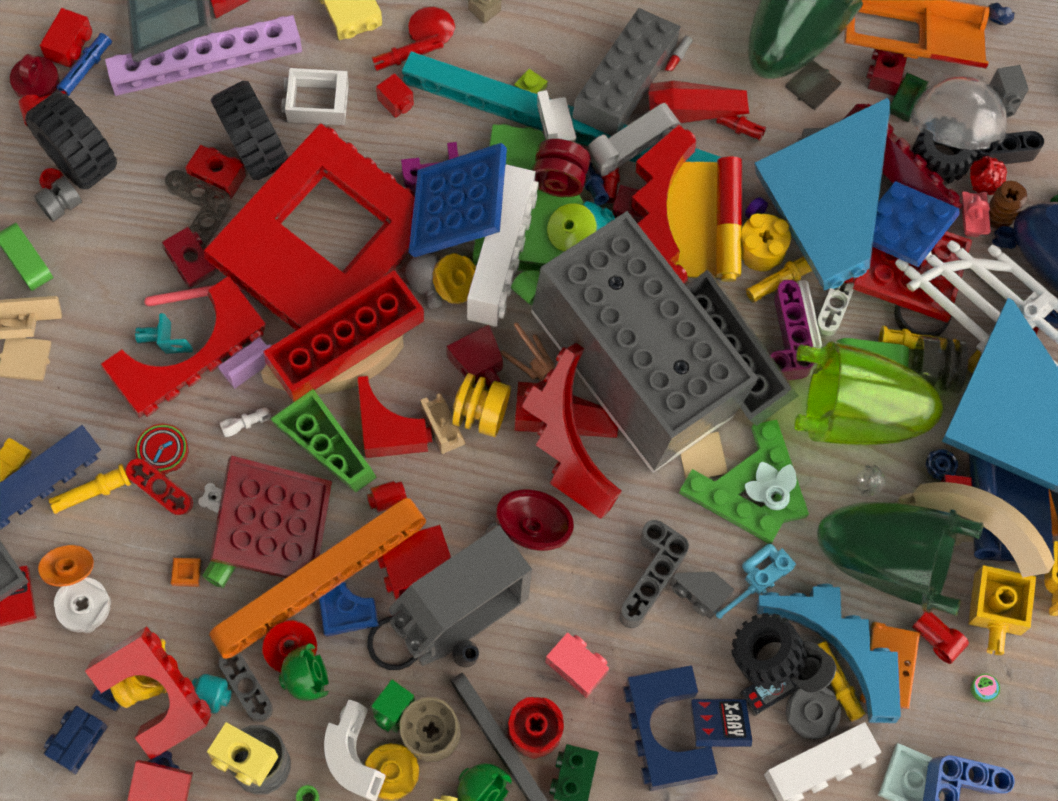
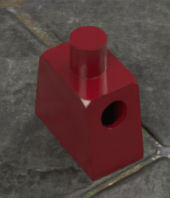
(477, 355)

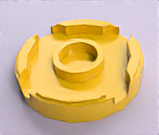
(453, 277)
(398, 766)

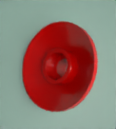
(274, 640)

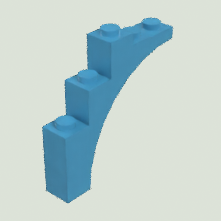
(874, 669)

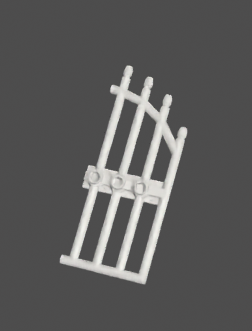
(1034, 308)

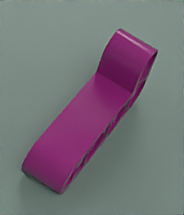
(791, 329)

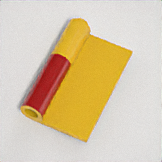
(707, 217)

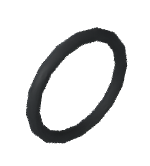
(372, 653)

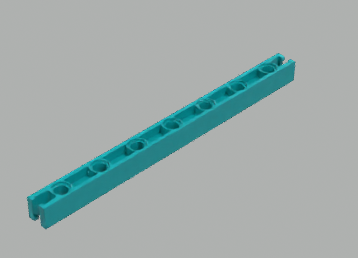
(498, 98)

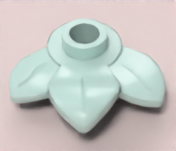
(770, 483)

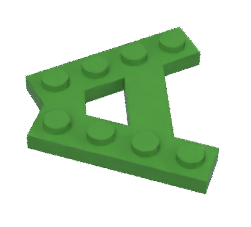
(724, 494)

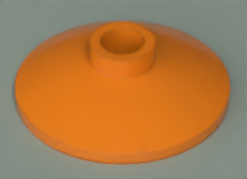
(66, 565)

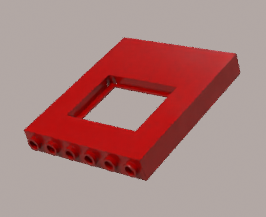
(285, 270)

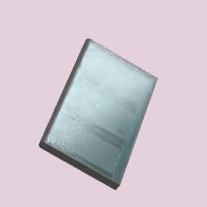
(165, 24)

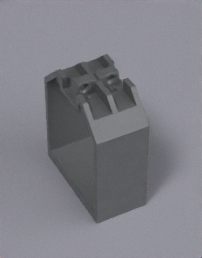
(462, 597)

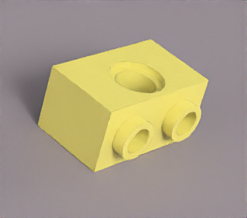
(231, 742)

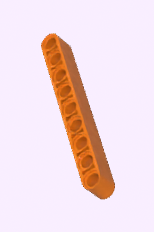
(317, 578)

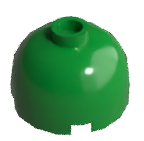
(304, 674)
(482, 783)

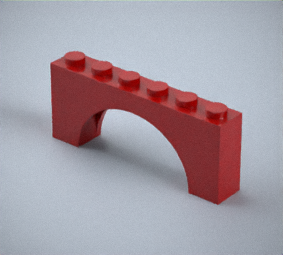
(149, 385)

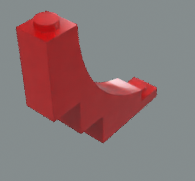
(658, 170)

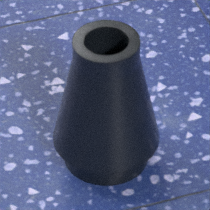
(459, 653)

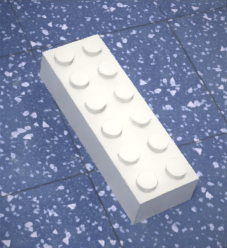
(501, 250)

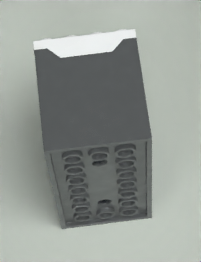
(645, 341)

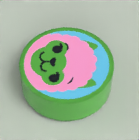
(985, 688)

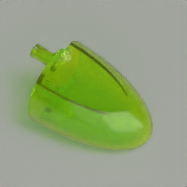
(864, 398)

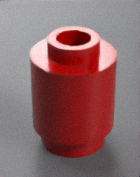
(386, 495)

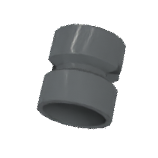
(57, 199)

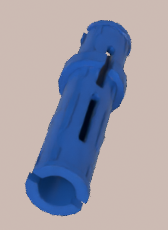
(84, 64)

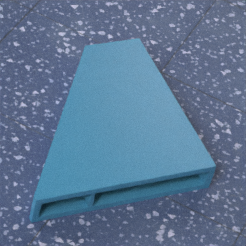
(831, 192)
(1011, 403)

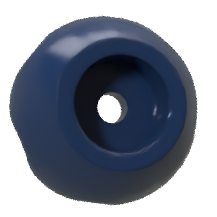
(1000, 15)
(942, 457)

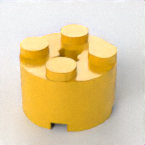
(764, 242)

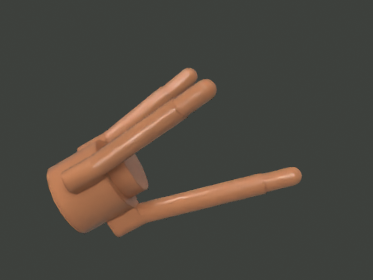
(540, 365)

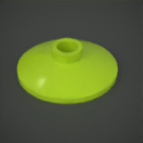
(583, 226)

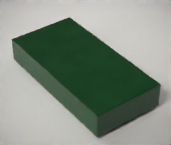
(906, 96)

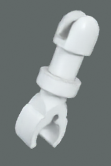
(232, 426)

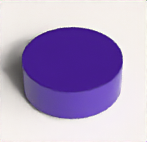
(757, 206)

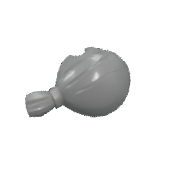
(420, 277)

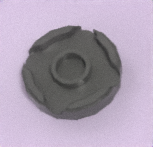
(813, 714)

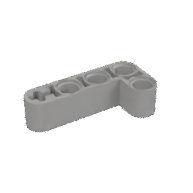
(613, 152)

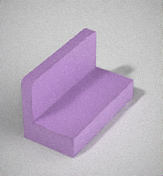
(244, 363)

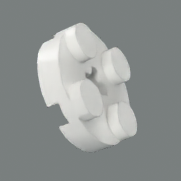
(83, 620)

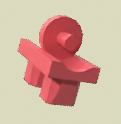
(975, 214)

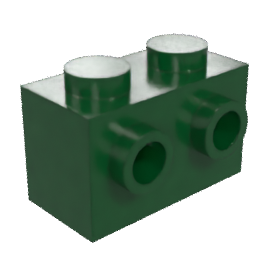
(575, 774)

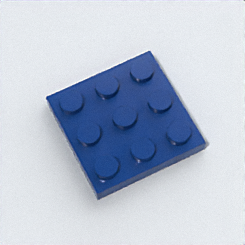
(911, 223)

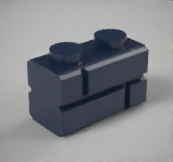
(74, 739)

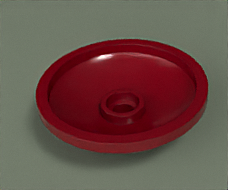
(534, 520)

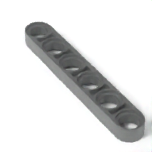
(497, 739)

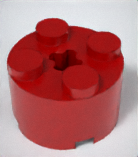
(535, 711)

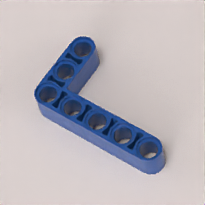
(958, 777)

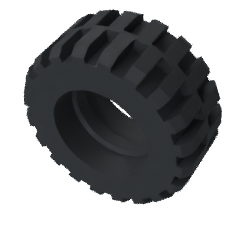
(249, 129)
(71, 140)

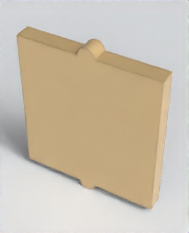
(24, 358)
(705, 457)

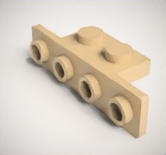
(20, 315)

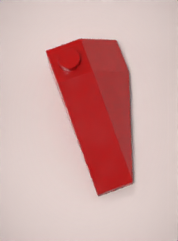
(698, 101)
(589, 417)

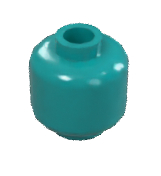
(213, 691)

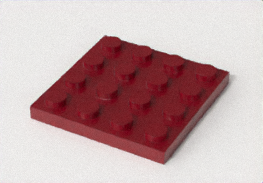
(269, 518)

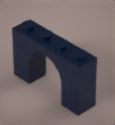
(662, 766)

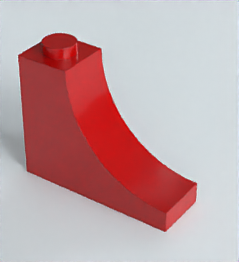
(386, 431)

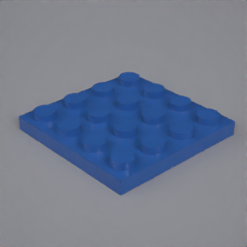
(458, 200)

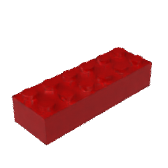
(344, 336)

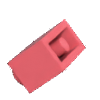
(577, 664)

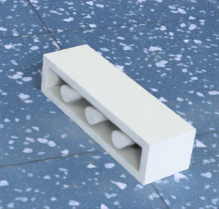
(823, 763)

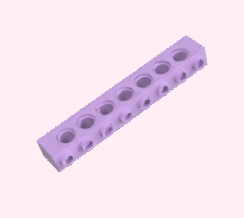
(215, 59)

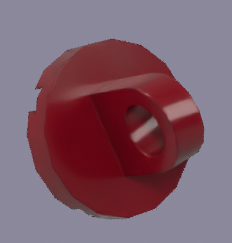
(34, 76)

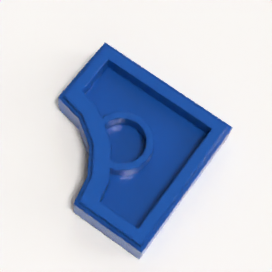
(346, 612)

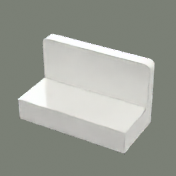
(555, 117)

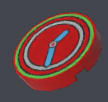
(163, 447)

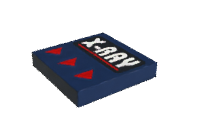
(721, 723)

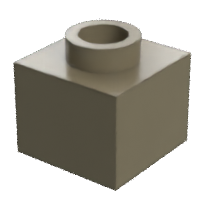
(484, 9)

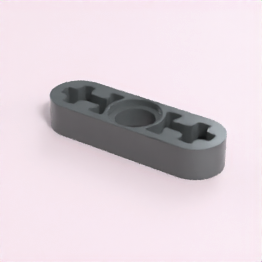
(249, 706)

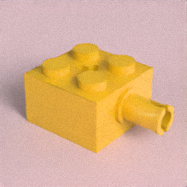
(1002, 616)

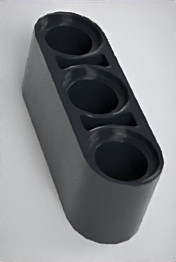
(1018, 148)

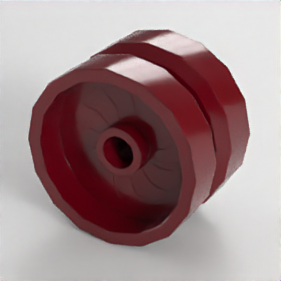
(561, 167)

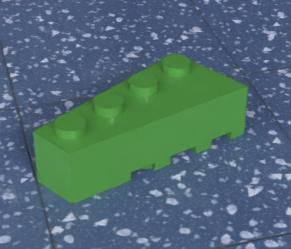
(321, 436)

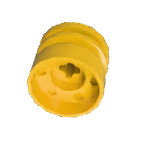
(481, 405)

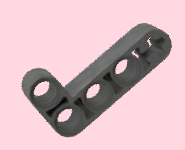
(651, 578)

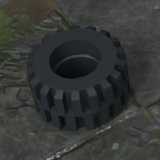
(947, 166)
(757, 635)

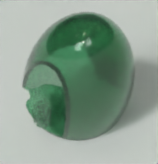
(795, 32)
(897, 549)

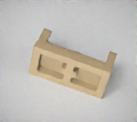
(440, 420)

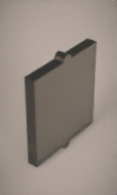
(813, 85)

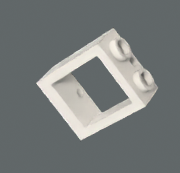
(318, 79)

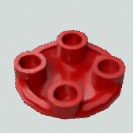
(429, 22)

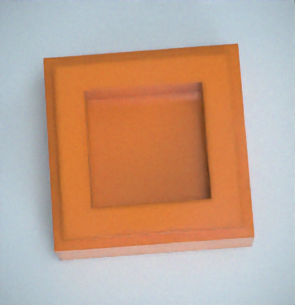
(186, 572)

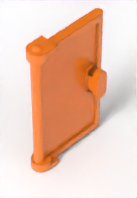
(906, 644)

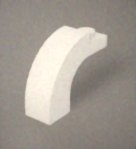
(343, 757)

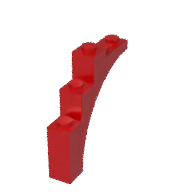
(559, 437)

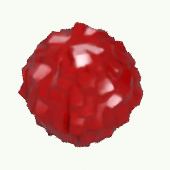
(987, 175)

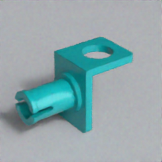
(162, 335)

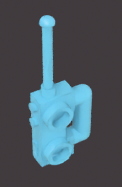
(762, 579)

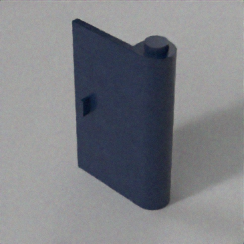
(1022, 494)

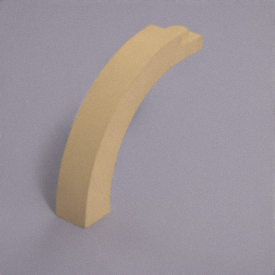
(348, 379)
(997, 516)

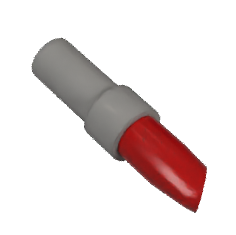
(678, 53)

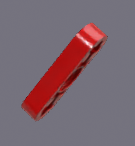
(148, 469)

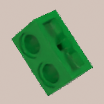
(390, 706)

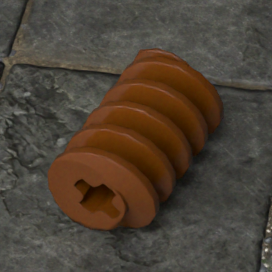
(1006, 203)

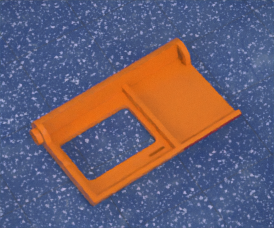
(947, 30)

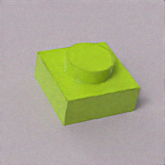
(531, 82)

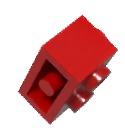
(66, 37)

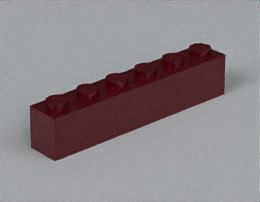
(910, 169)

